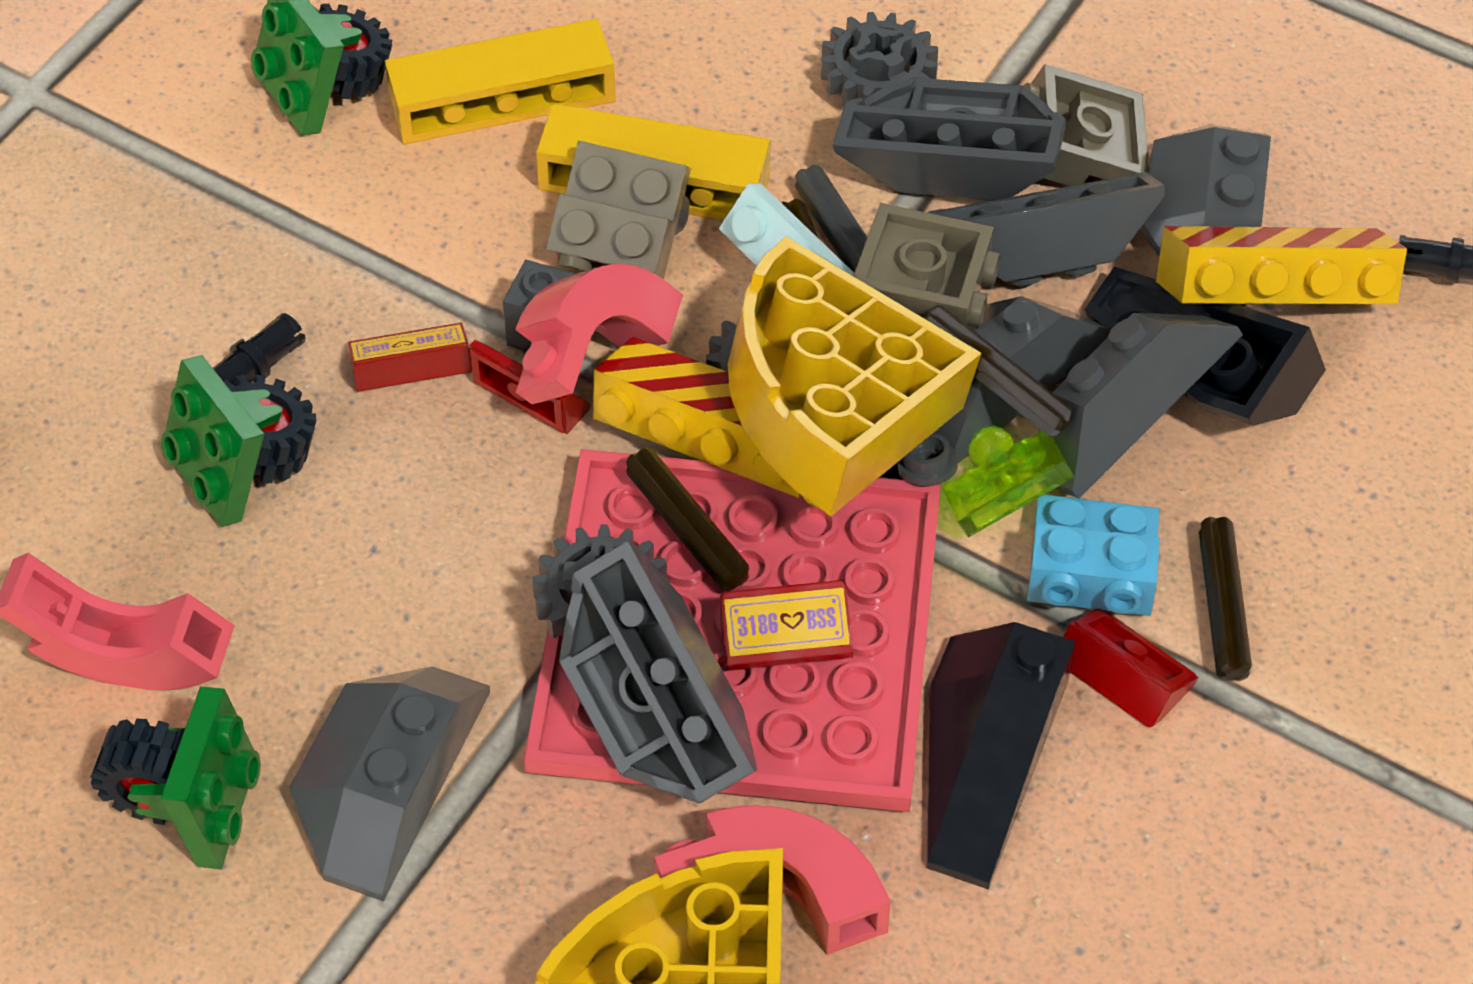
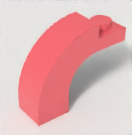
(561, 318)
(110, 641)
(819, 868)

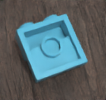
(1094, 555)

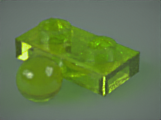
(1004, 476)

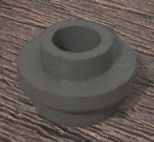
(929, 462)

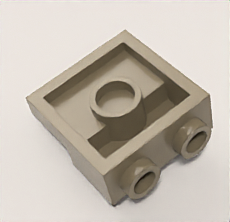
(1102, 126)
(618, 210)
(930, 262)

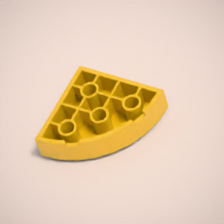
(838, 376)
(683, 928)

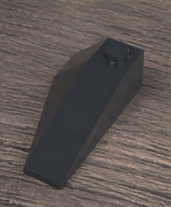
(1256, 379)
(985, 738)

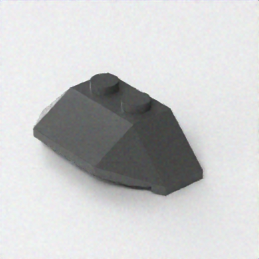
(952, 138)
(1209, 179)
(1064, 226)
(1036, 338)
(1131, 384)
(652, 680)
(381, 771)

